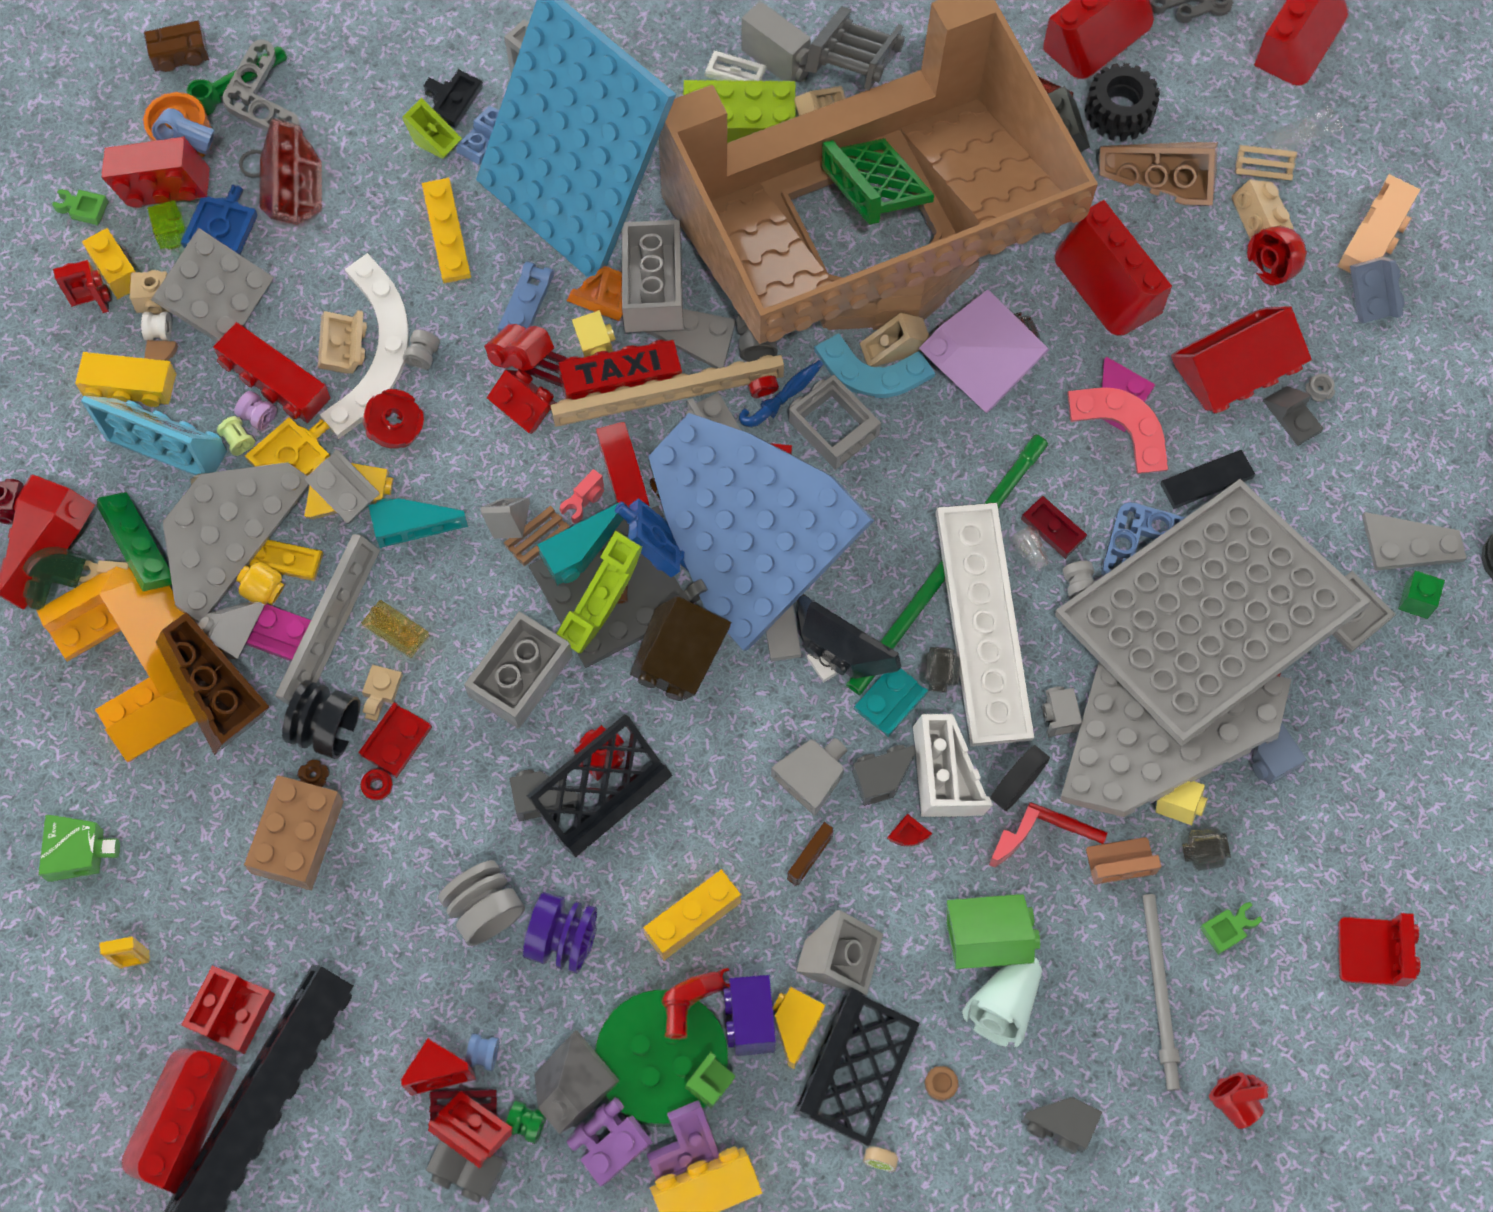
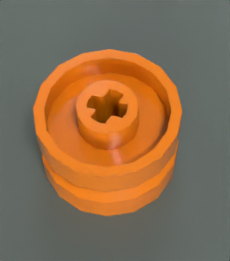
(183, 102)

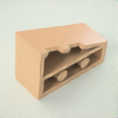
(1381, 223)

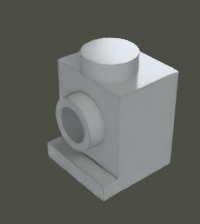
(1061, 711)

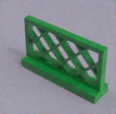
(857, 185)

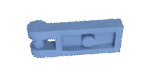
(527, 297)

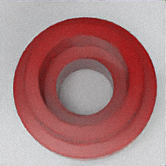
(374, 775)

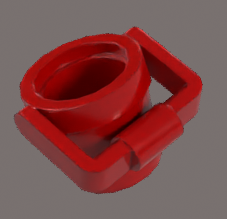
(1239, 1098)

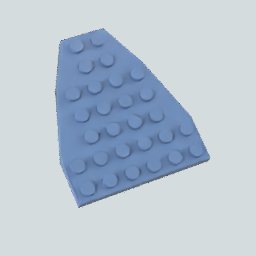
(750, 521)

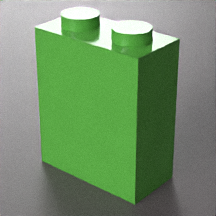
(991, 931)

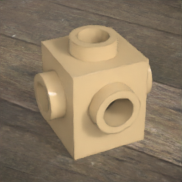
(143, 288)

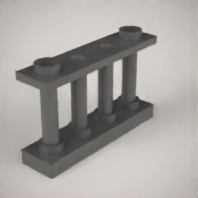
(852, 41)

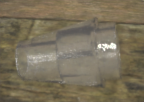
(1030, 548)

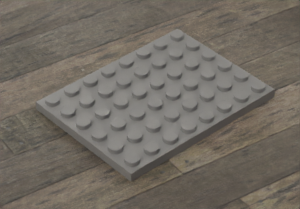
(1211, 611)

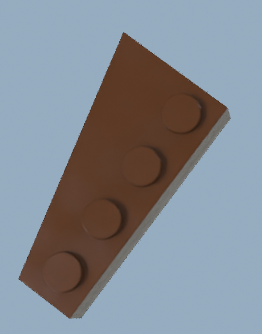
(210, 683)

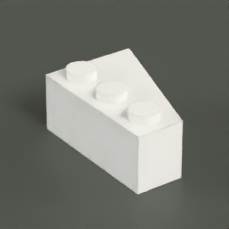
(945, 771)

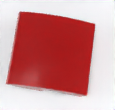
(213, 1011)

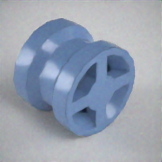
(482, 1051)

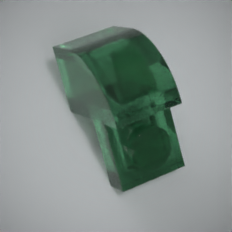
(50, 566)

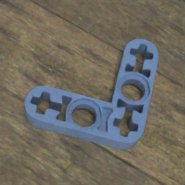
(1141, 525)

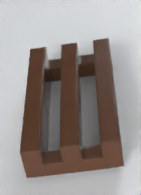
(810, 854)

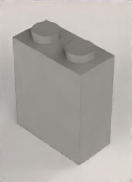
(775, 43)

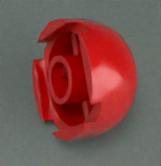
(1278, 250)

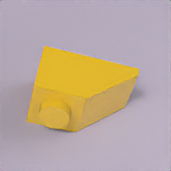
(796, 1022)

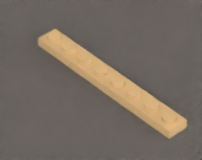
(669, 390)

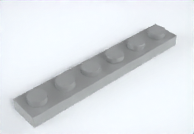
(329, 616)

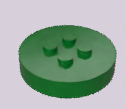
(649, 1064)

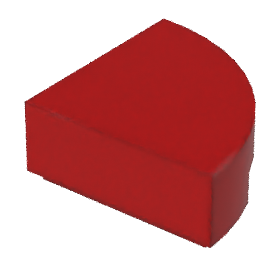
(909, 832)

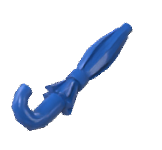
(771, 406)

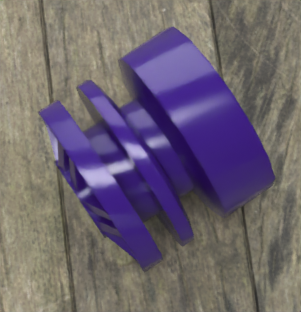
(560, 932)

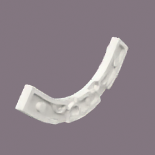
(390, 350)

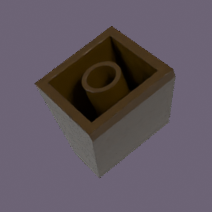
(679, 648)

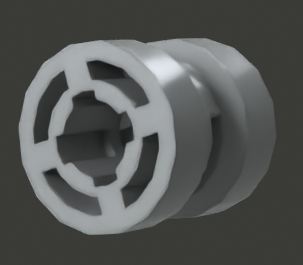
(421, 349)
(1079, 577)

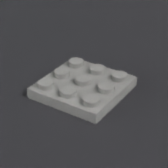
(212, 286)

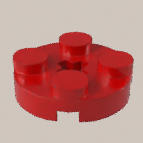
(386, 434)

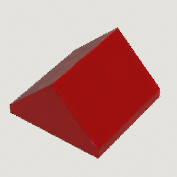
(435, 1069)

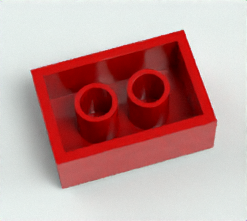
(155, 172)

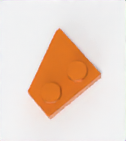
(601, 293)

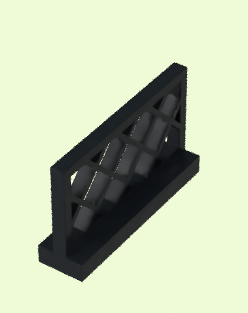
(611, 808)
(831, 1053)

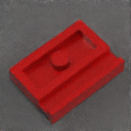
(395, 740)
(470, 1129)

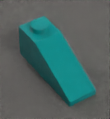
(408, 520)
(576, 547)

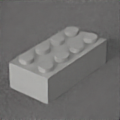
(652, 276)

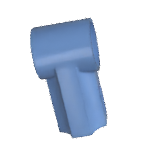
(197, 135)

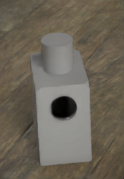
(811, 773)

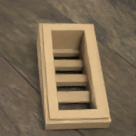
(817, 99)

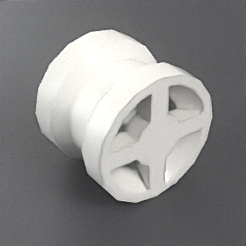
(156, 326)

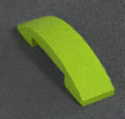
(602, 593)

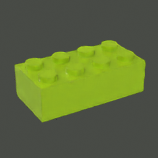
(750, 104)

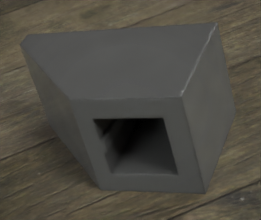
(882, 775)
(1066, 1121)

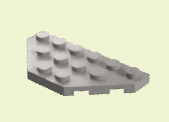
(223, 527)

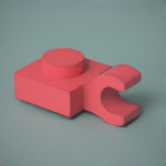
(587, 491)

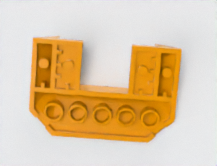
(99, 610)

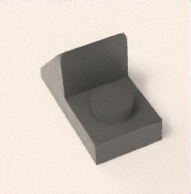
(1292, 413)

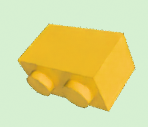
(110, 262)

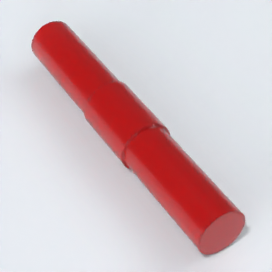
(1069, 824)

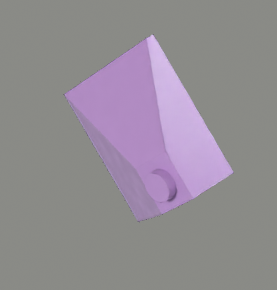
(984, 350)

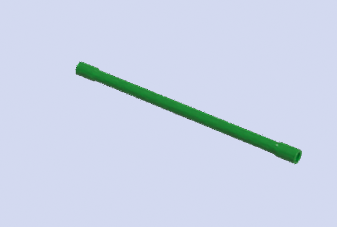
(1026, 459)

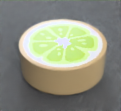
(881, 1159)

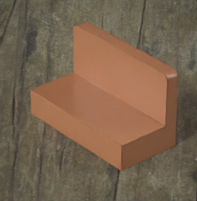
(1122, 860)

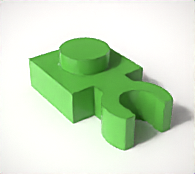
(83, 207)
(1227, 929)

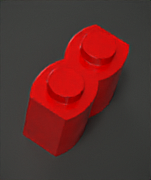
(519, 347)

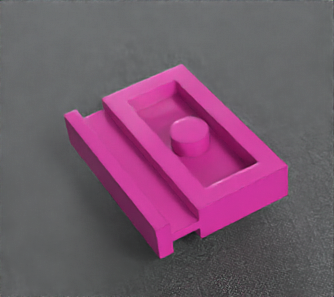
(278, 632)

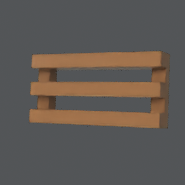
(532, 525)

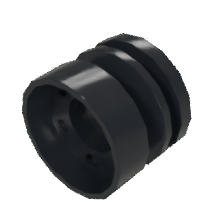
(316, 716)

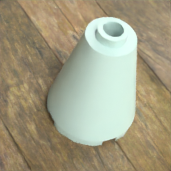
(1005, 1003)

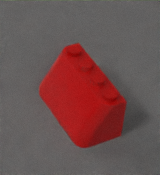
(1093, 32)
(1300, 38)
(1112, 271)
(1243, 357)
(177, 1118)

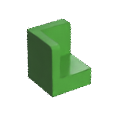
(710, 1081)

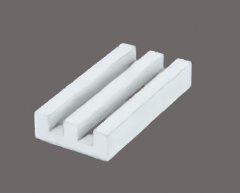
(722, 72)

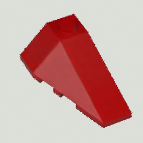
(42, 519)

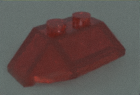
(289, 175)

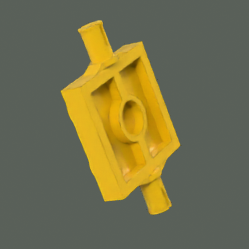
(291, 445)

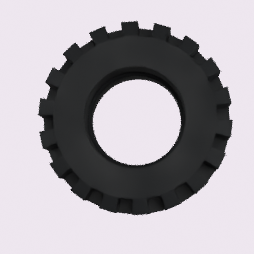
(1118, 119)

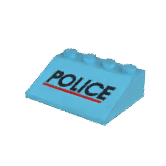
(156, 435)

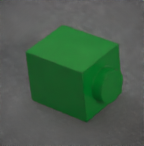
(1421, 594)

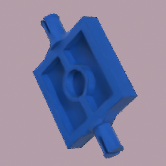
(223, 220)
(653, 535)

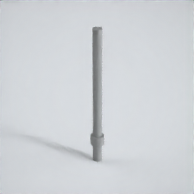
(1168, 1054)

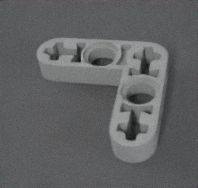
(248, 91)

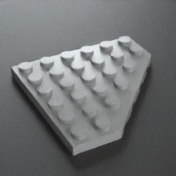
(1131, 759)

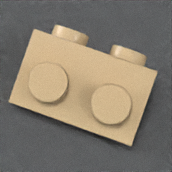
(1260, 206)
(341, 342)

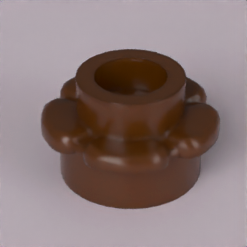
(313, 766)

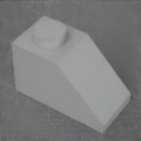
(231, 626)

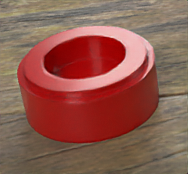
(763, 386)

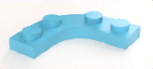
(870, 380)

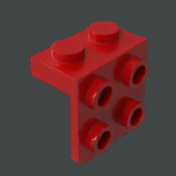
(1379, 950)

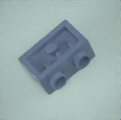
(1377, 289)

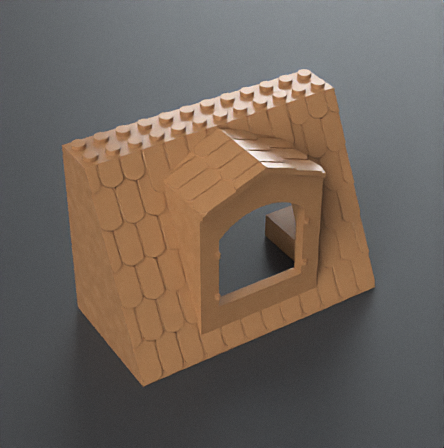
(964, 123)

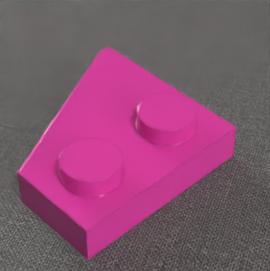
(1124, 379)

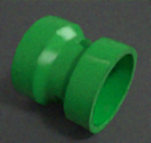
(526, 1121)

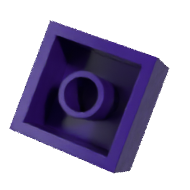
(752, 1015)

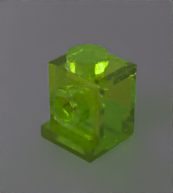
(166, 224)

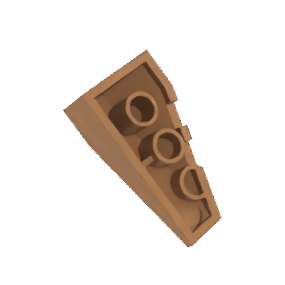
(1173, 168)

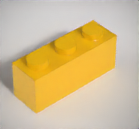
(126, 378)
(692, 914)
(708, 1185)

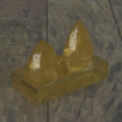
(395, 628)

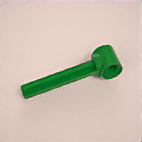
(210, 93)

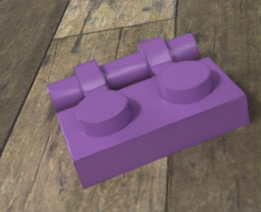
(617, 1149)

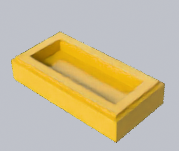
(125, 952)

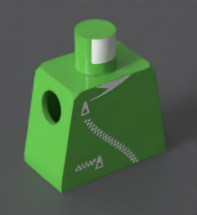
(73, 848)

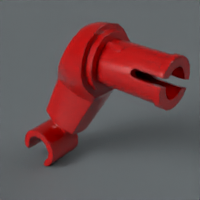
(687, 993)

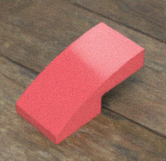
(1011, 842)

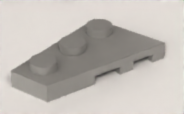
(704, 337)
(1407, 543)

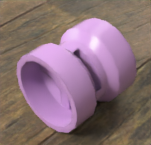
(256, 411)

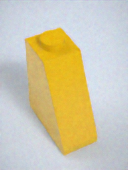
(378, 477)

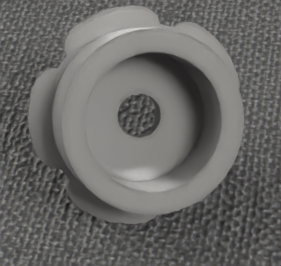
(1323, 381)

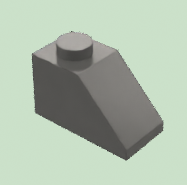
(527, 781)

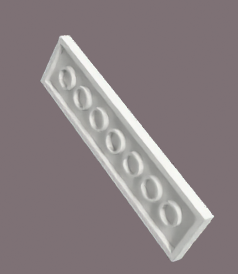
(984, 625)

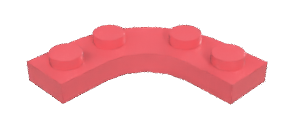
(1132, 415)

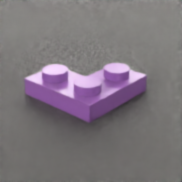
(692, 1144)

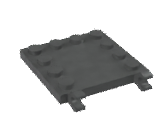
(628, 621)

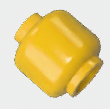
(260, 583)

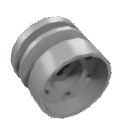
(481, 902)

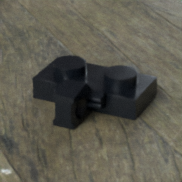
(453, 97)

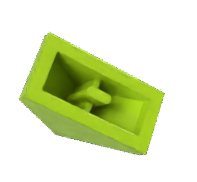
(429, 129)

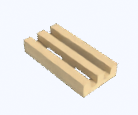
(1290, 165)

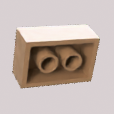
(294, 832)

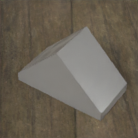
(506, 517)

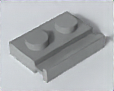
(342, 486)

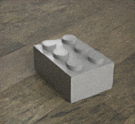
(518, 669)

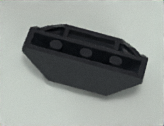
(842, 643)

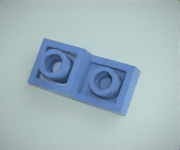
(476, 141)

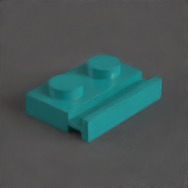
(890, 700)

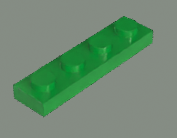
(134, 541)

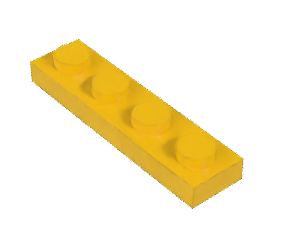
(446, 230)

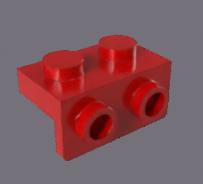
(82, 284)
(521, 399)

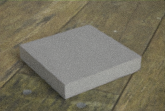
(1365, 623)

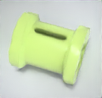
(235, 435)

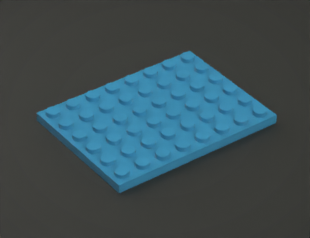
(574, 135)

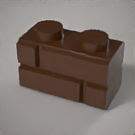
(176, 46)

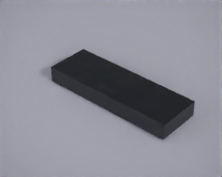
(1207, 479)

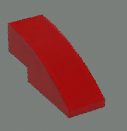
(621, 464)

